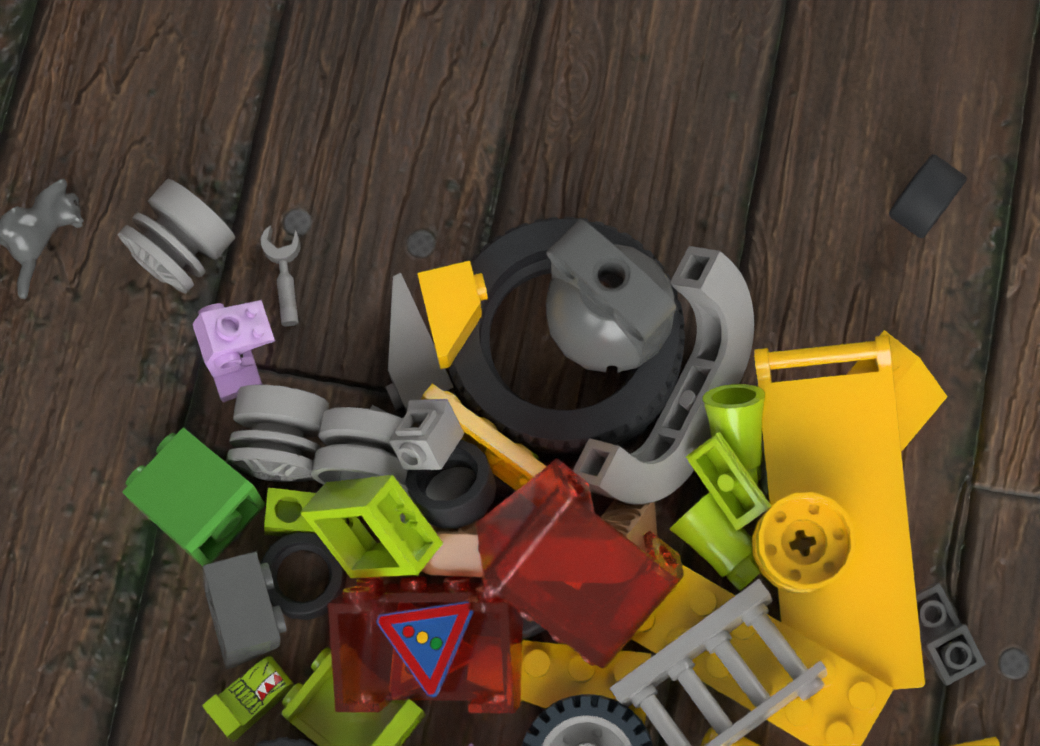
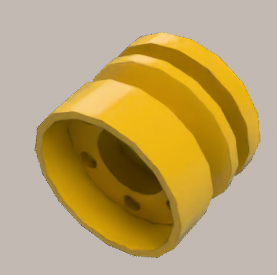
(814, 519)

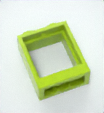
(380, 501)

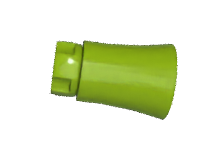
(737, 415)
(718, 542)

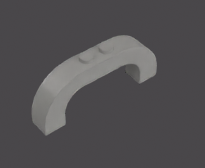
(718, 359)

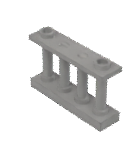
(713, 635)

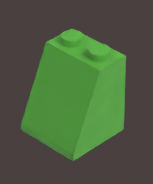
(193, 496)

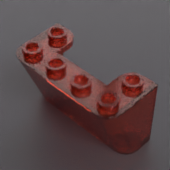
(572, 567)
(372, 673)

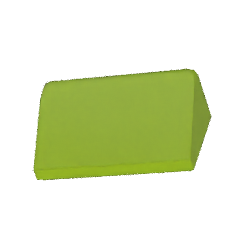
(728, 481)

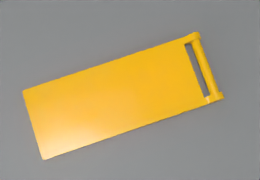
(845, 444)

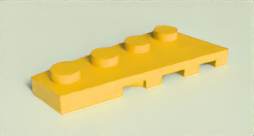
(559, 672)

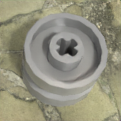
(357, 446)

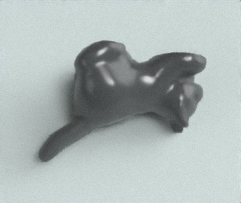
(29, 230)

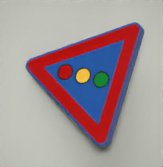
(427, 640)

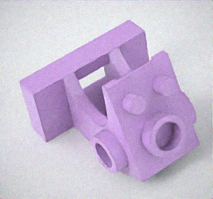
(227, 334)

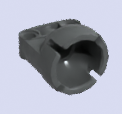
(601, 323)

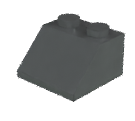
(242, 608)

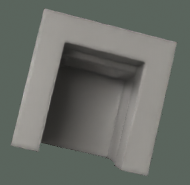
(426, 435)

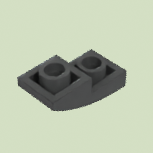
(944, 638)

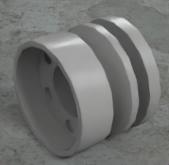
(176, 236)
(278, 425)

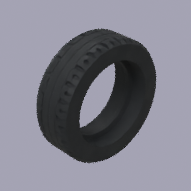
(549, 432)

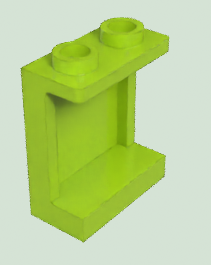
(313, 712)

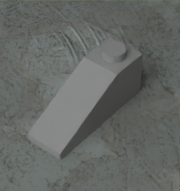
(412, 353)

